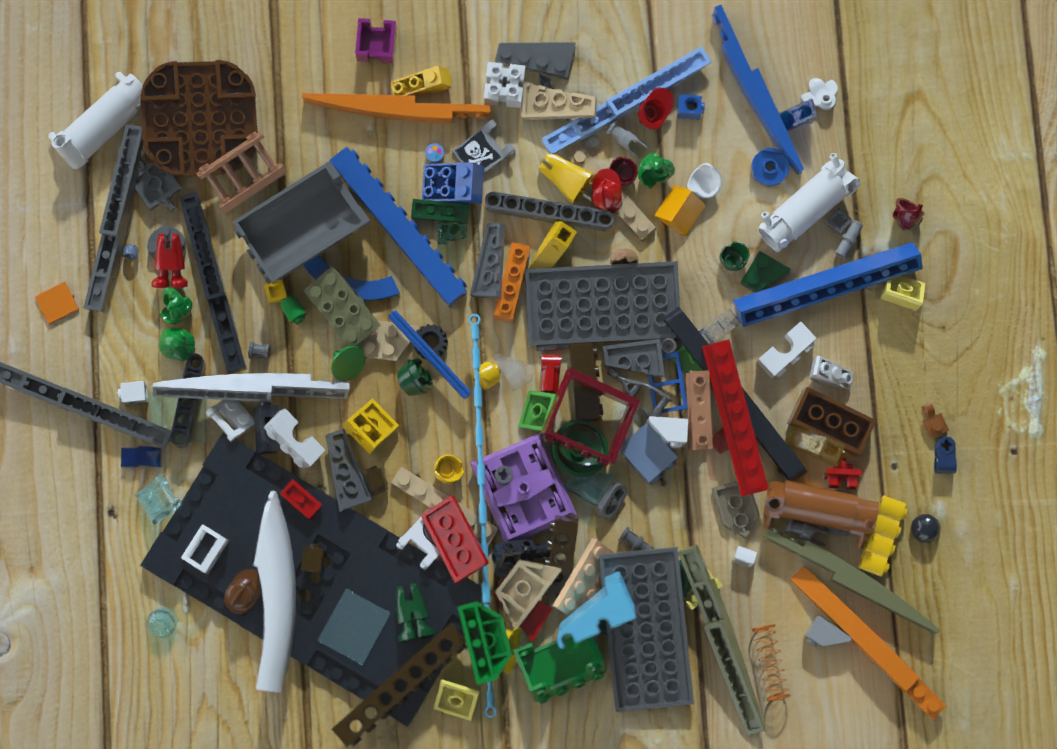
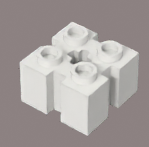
(514, 80)

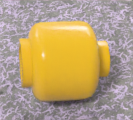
(489, 375)

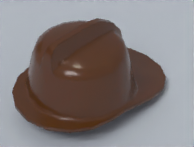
(243, 591)

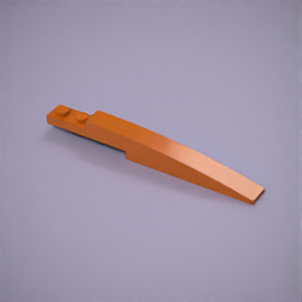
(397, 107)
(869, 643)

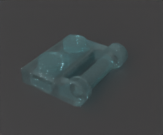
(153, 503)

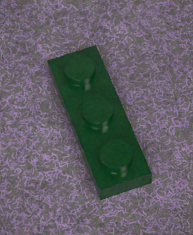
(440, 211)

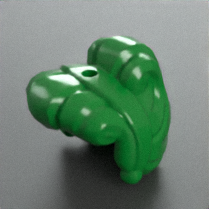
(655, 169)
(177, 306)
(173, 341)

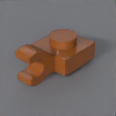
(934, 423)

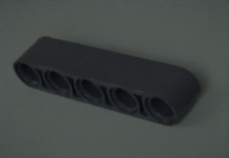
(189, 410)

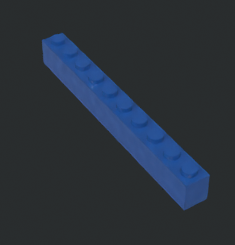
(398, 227)
(828, 284)

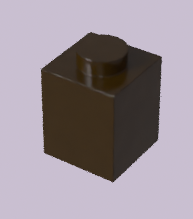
(313, 559)

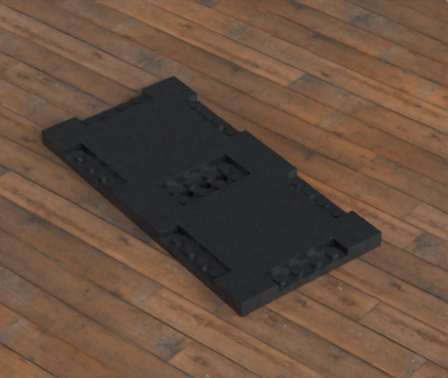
(364, 558)

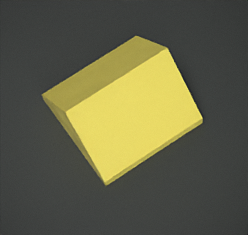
(904, 292)
(456, 700)

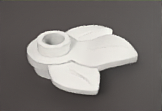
(821, 91)

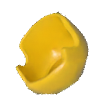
(448, 469)

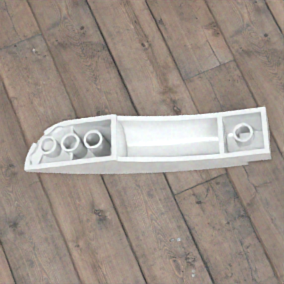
(278, 584)

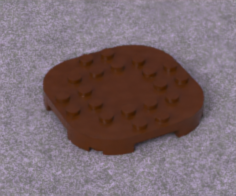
(196, 115)

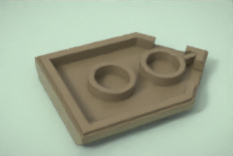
(735, 511)

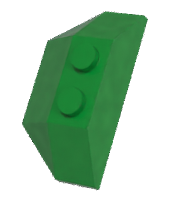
(485, 641)

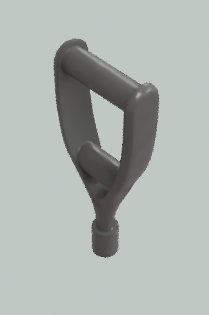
(635, 389)

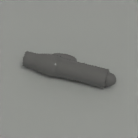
(551, 347)

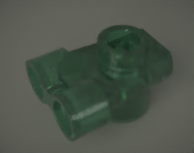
(447, 232)

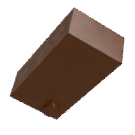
(832, 419)

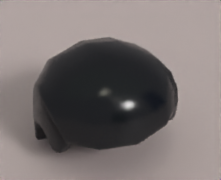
(925, 528)

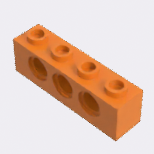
(512, 282)

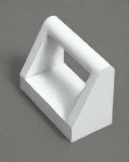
(213, 554)

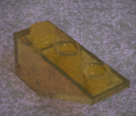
(816, 445)

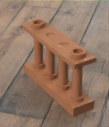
(258, 181)
(698, 410)

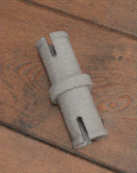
(849, 239)

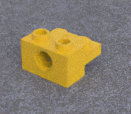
(370, 425)

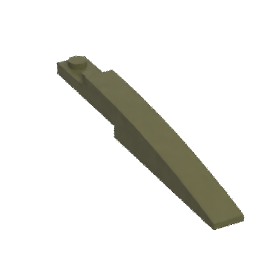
(851, 578)
(722, 639)

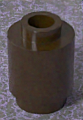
(376, 480)

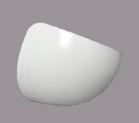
(705, 181)

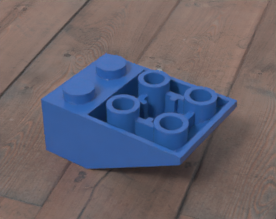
(453, 182)

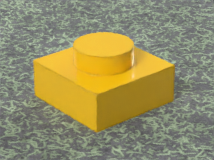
(275, 292)

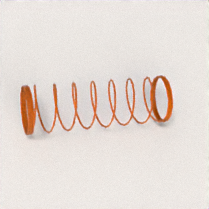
(779, 696)

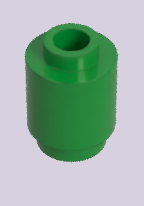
(293, 310)

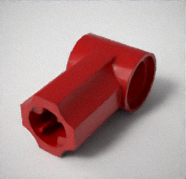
(550, 371)

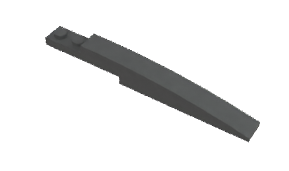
(115, 219)
(84, 406)

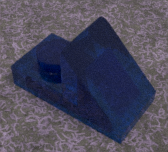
(800, 114)
(140, 457)

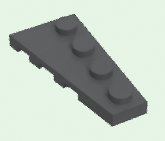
(543, 58)
(347, 474)

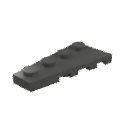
(489, 268)

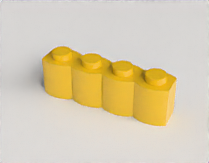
(880, 543)

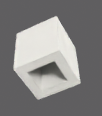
(133, 392)

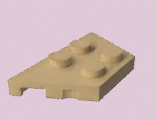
(386, 342)
(524, 588)

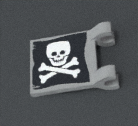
(483, 149)

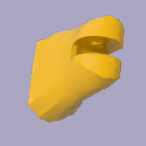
(566, 176)

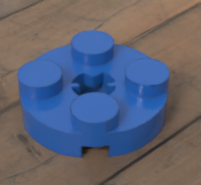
(762, 159)

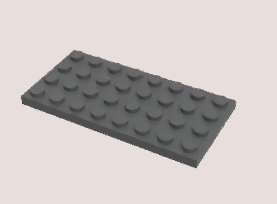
(601, 302)
(651, 650)

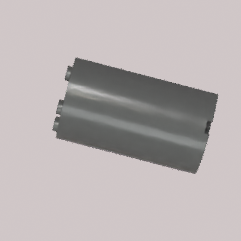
(300, 223)

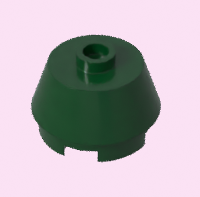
(414, 378)

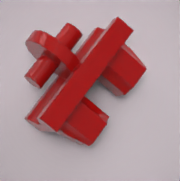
(843, 472)

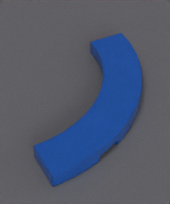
(367, 290)

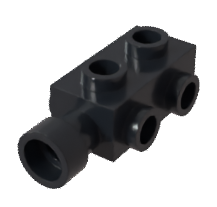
(510, 552)

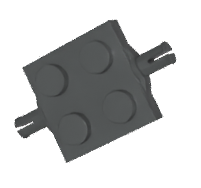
(156, 186)

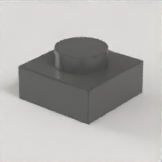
(838, 221)

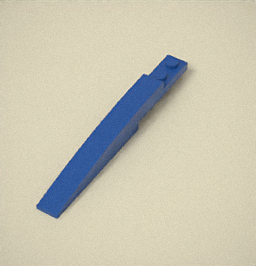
(755, 90)

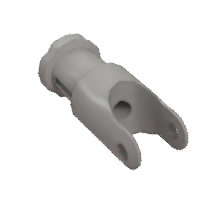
(623, 137)

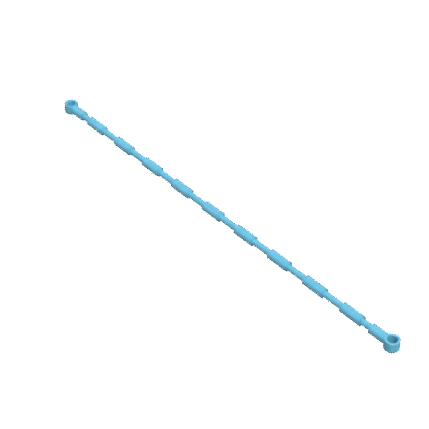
(481, 481)

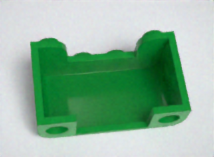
(556, 670)

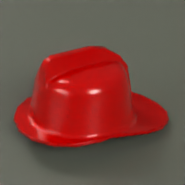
(656, 108)
(607, 190)

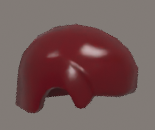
(625, 169)

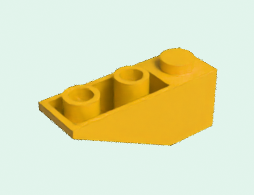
(423, 82)
(553, 246)

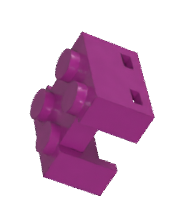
(376, 41)

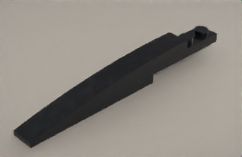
(213, 283)

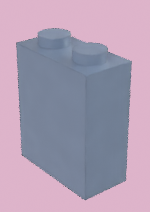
(648, 454)

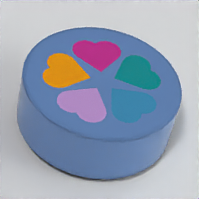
(434, 153)

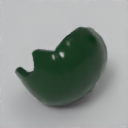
(734, 256)

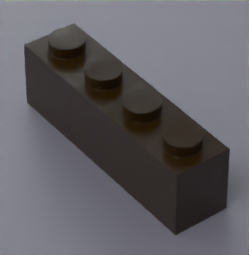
(586, 400)

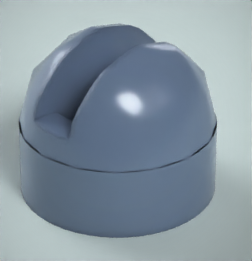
(130, 252)

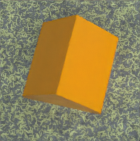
(680, 209)

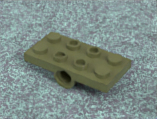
(342, 307)

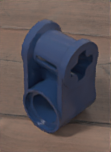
(945, 459)

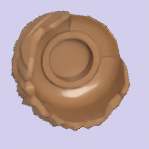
(624, 256)

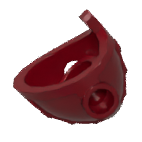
(907, 213)

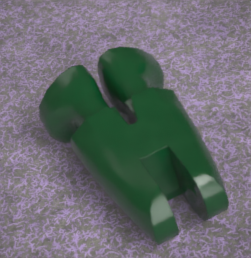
(412, 611)

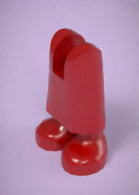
(169, 259)

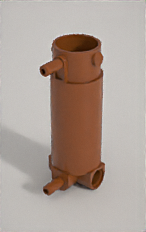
(821, 507)

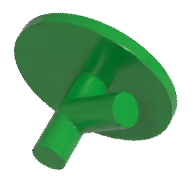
(347, 363)

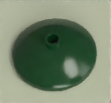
(587, 435)

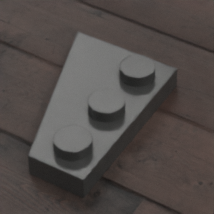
(636, 356)

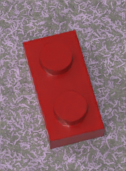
(301, 499)

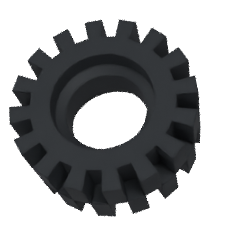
(438, 333)

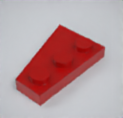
(535, 619)

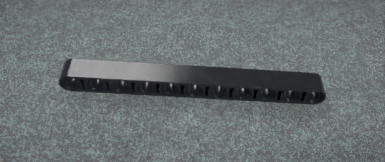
(763, 429)

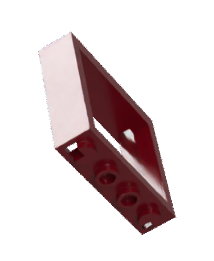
(605, 390)

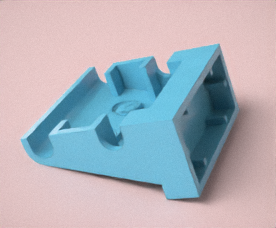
(609, 603)

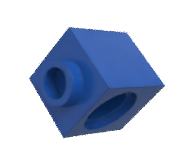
(684, 112)

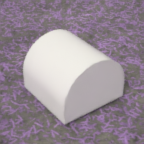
(744, 556)

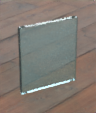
(163, 411)
(354, 626)

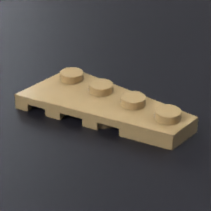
(555, 104)

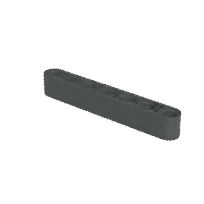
(541, 205)

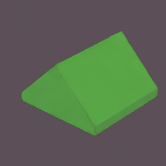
(536, 410)

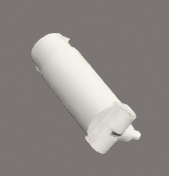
(99, 122)
(808, 204)

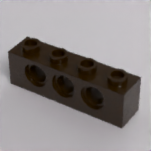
(567, 526)

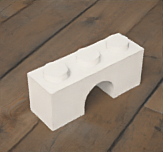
(800, 340)
(281, 429)

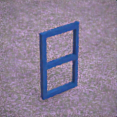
(671, 382)

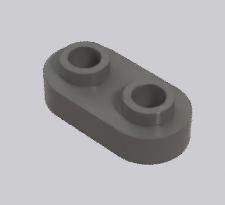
(612, 501)

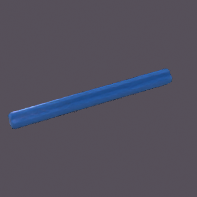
(429, 354)

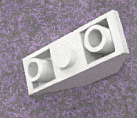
(830, 374)

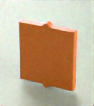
(57, 303)

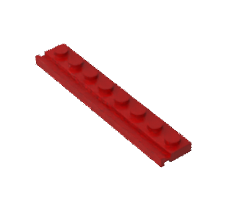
(735, 418)

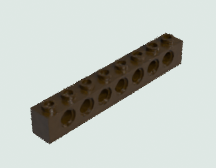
(343, 728)

